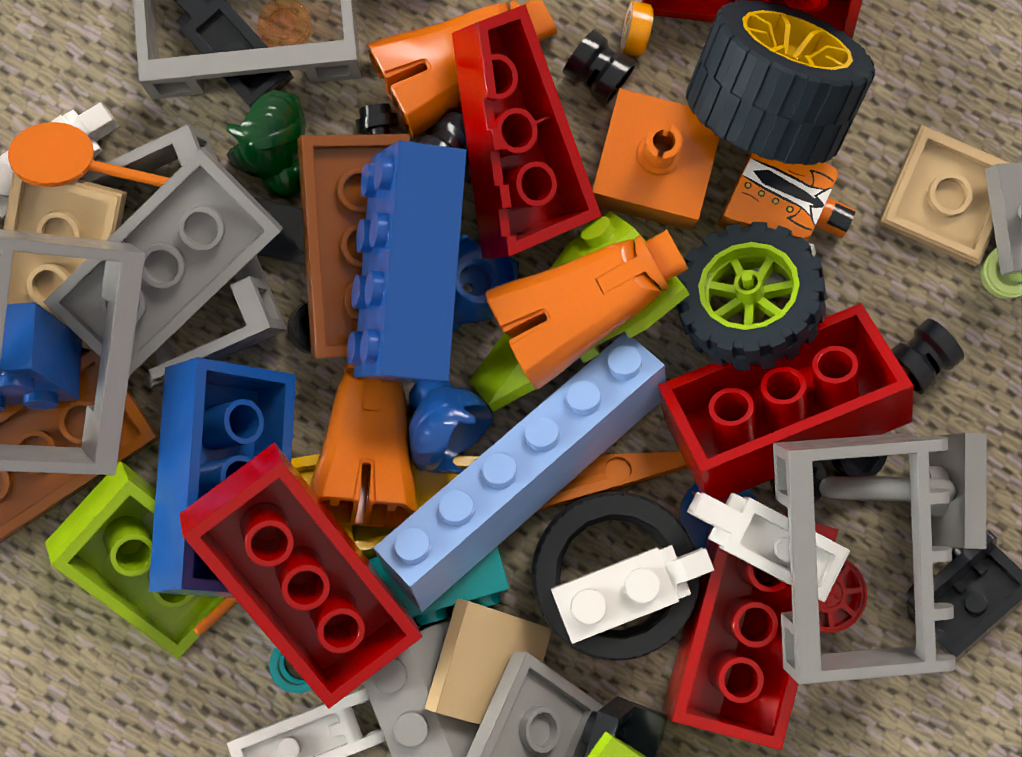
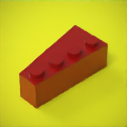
(517, 138)

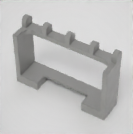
(186, 73)
(250, 290)
(104, 418)
(801, 627)

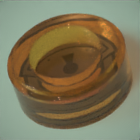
(284, 23)

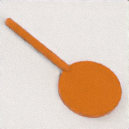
(60, 154)

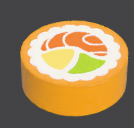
(636, 28)

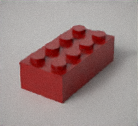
(833, 389)
(299, 575)

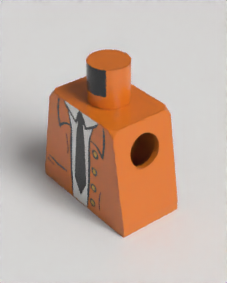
(787, 197)

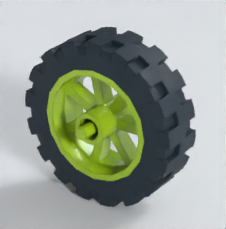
(752, 342)

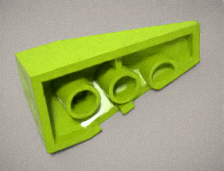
(500, 376)

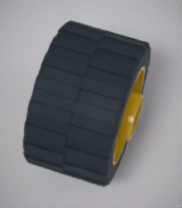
(779, 82)

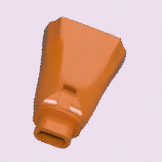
(422, 64)
(579, 303)
(366, 456)

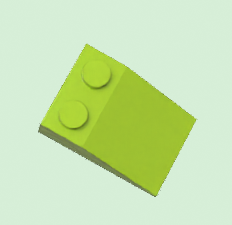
(108, 554)

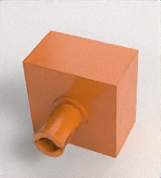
(655, 161)

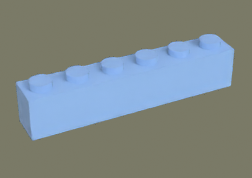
(521, 471)

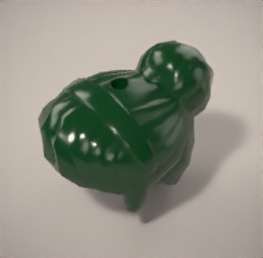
(269, 142)

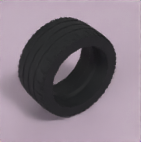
(569, 523)

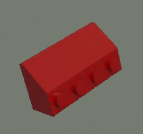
(732, 654)

